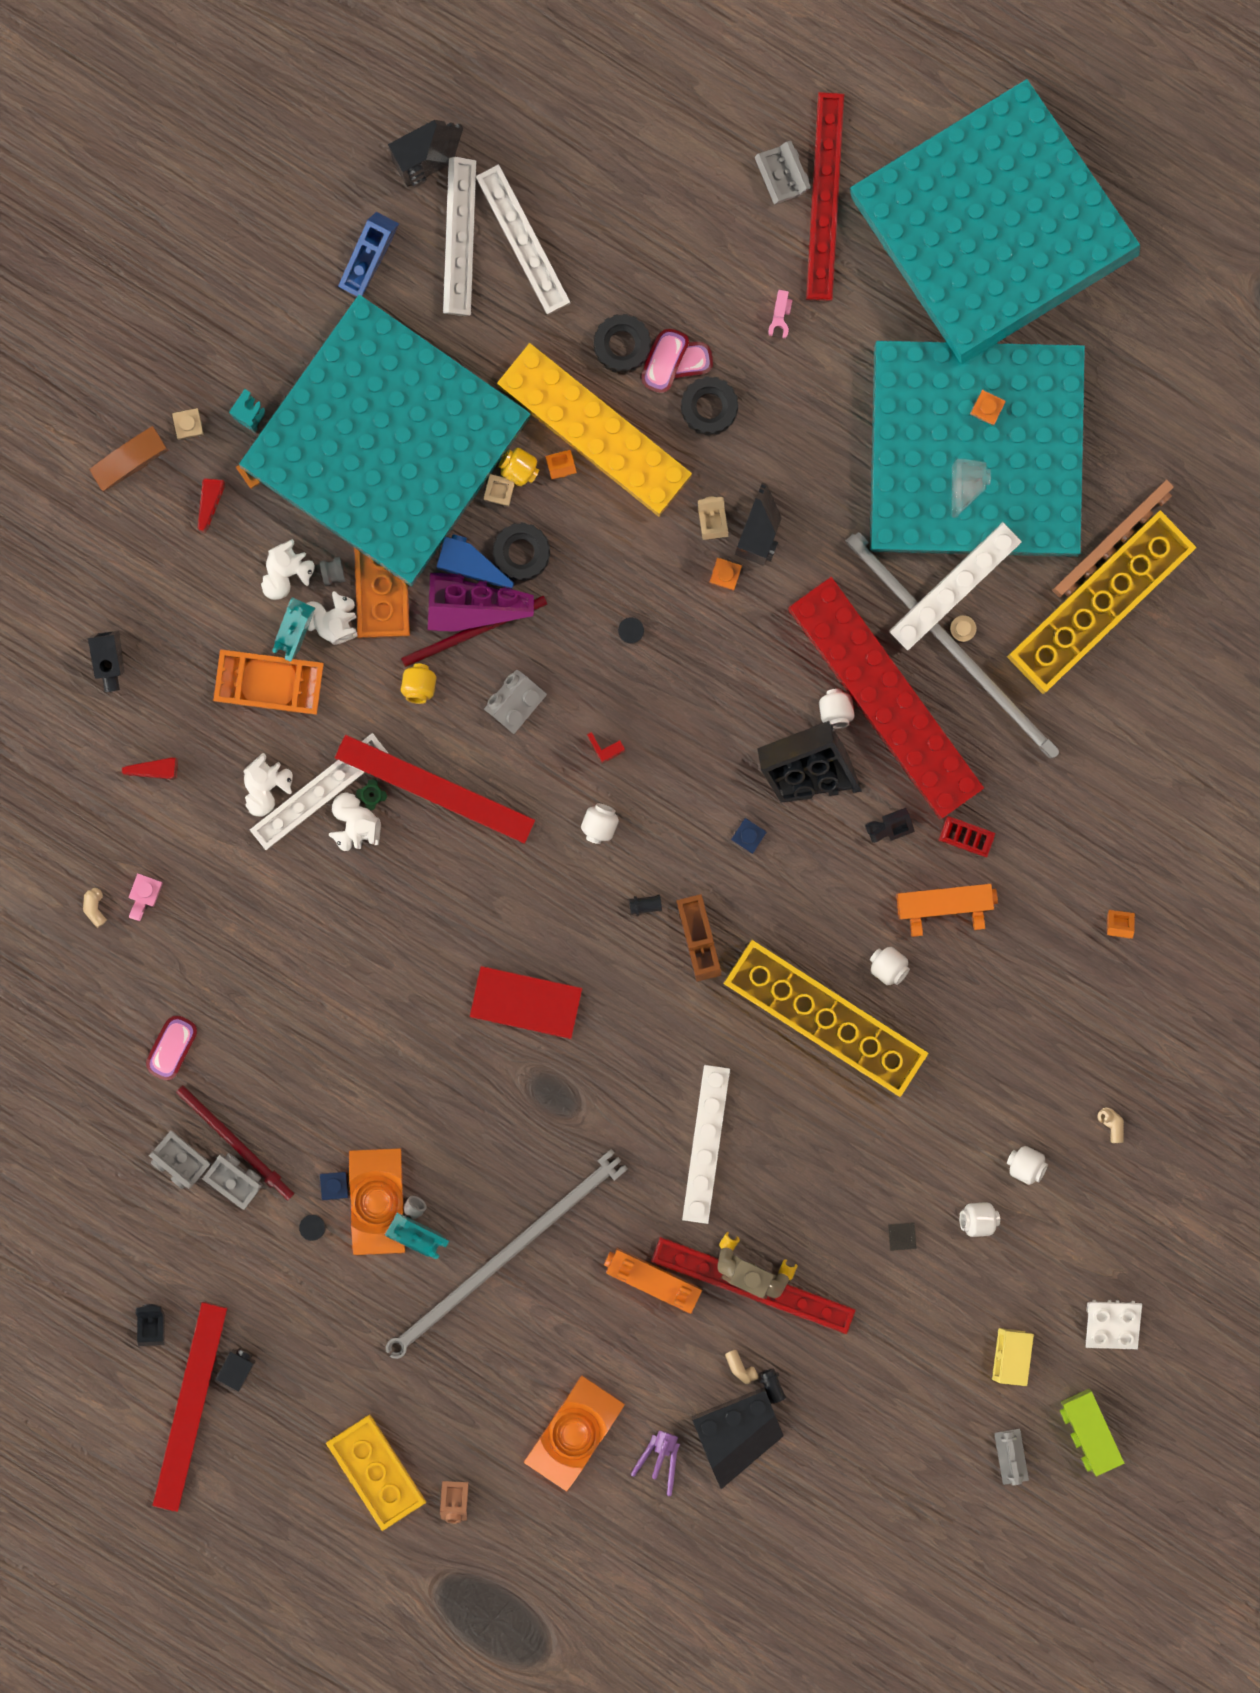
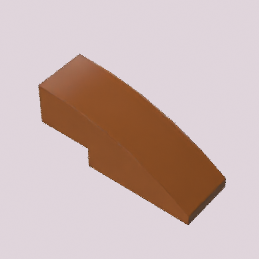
(128, 459)
(699, 938)

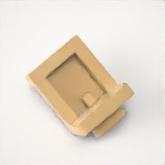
(712, 518)

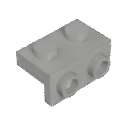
(783, 172)
(515, 701)
(179, 1160)
(233, 1180)

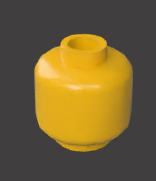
(519, 466)
(418, 684)

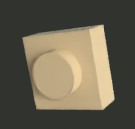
(188, 424)
(499, 490)

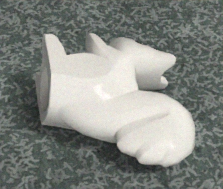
(282, 564)
(334, 623)
(259, 780)
(359, 821)

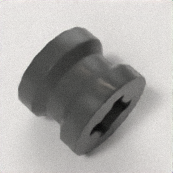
(332, 571)

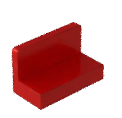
(609, 752)

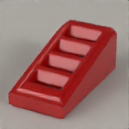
(210, 496)
(160, 768)
(948, 823)

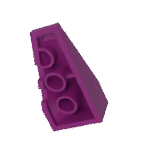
(466, 605)

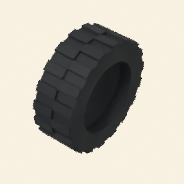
(627, 324)
(729, 405)
(503, 543)

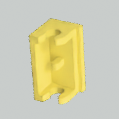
(1012, 1357)

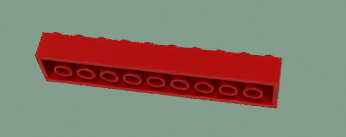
(885, 698)

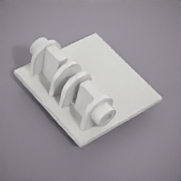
(1113, 1324)

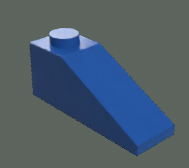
(368, 253)
(467, 561)

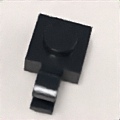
(894, 825)

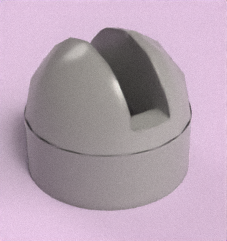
(414, 1207)

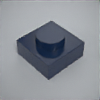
(748, 836)
(334, 1185)

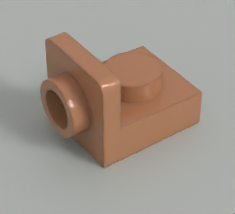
(454, 1501)

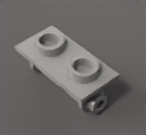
(1011, 1457)

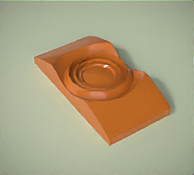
(268, 682)
(375, 1199)
(574, 1433)

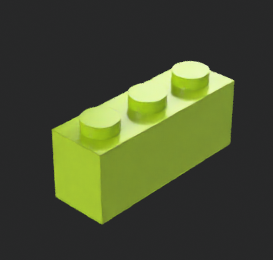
(1091, 1433)

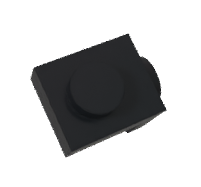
(150, 1325)

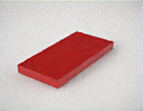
(525, 1002)

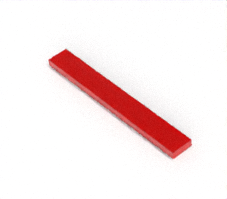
(825, 196)
(434, 788)
(792, 1300)
(190, 1406)

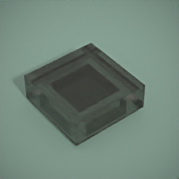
(902, 1236)

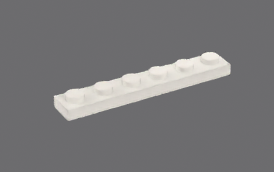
(459, 236)
(523, 240)
(955, 586)
(308, 799)
(706, 1144)

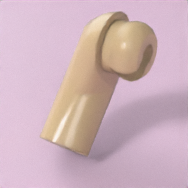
(91, 909)
(1114, 1122)
(738, 1369)

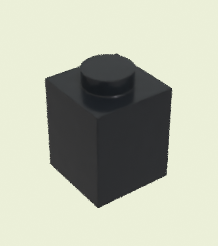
(236, 1369)

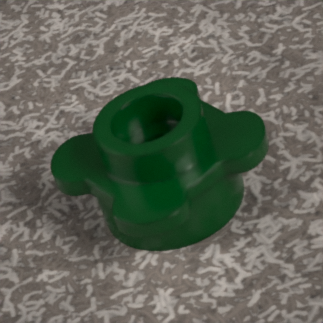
(371, 802)

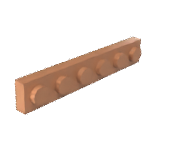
(1122, 532)

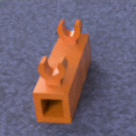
(944, 902)
(652, 1280)

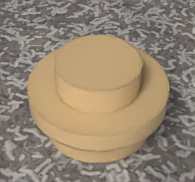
(963, 628)

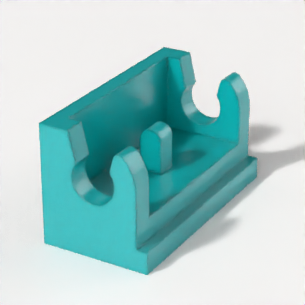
(245, 411)
(293, 628)
(416, 1236)

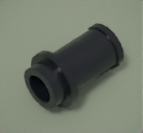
(645, 904)
(772, 1385)

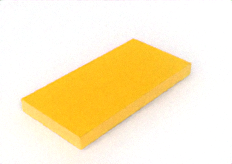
(376, 1472)

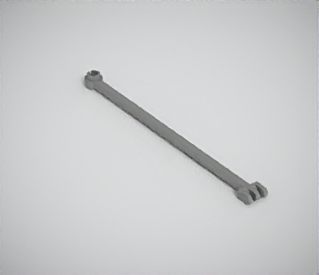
(858, 545)
(506, 1254)

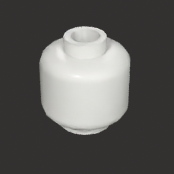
(837, 708)
(599, 823)
(889, 966)
(1027, 1165)
(979, 1219)

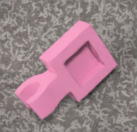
(782, 307)
(144, 892)

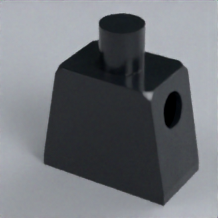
(107, 647)

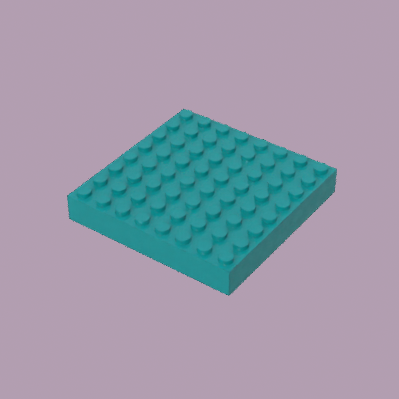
(995, 221)
(926, 425)
(385, 440)

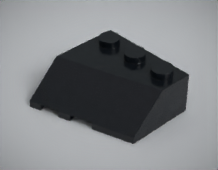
(425, 150)
(758, 536)
(808, 764)
(737, 1433)

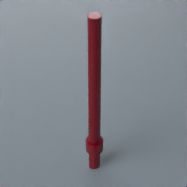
(458, 638)
(271, 1178)

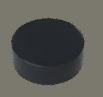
(631, 630)
(312, 1227)

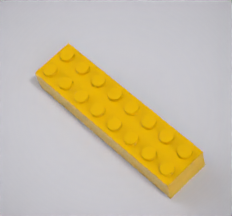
(594, 429)
(1101, 602)
(825, 1018)

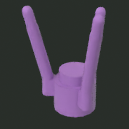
(664, 1445)

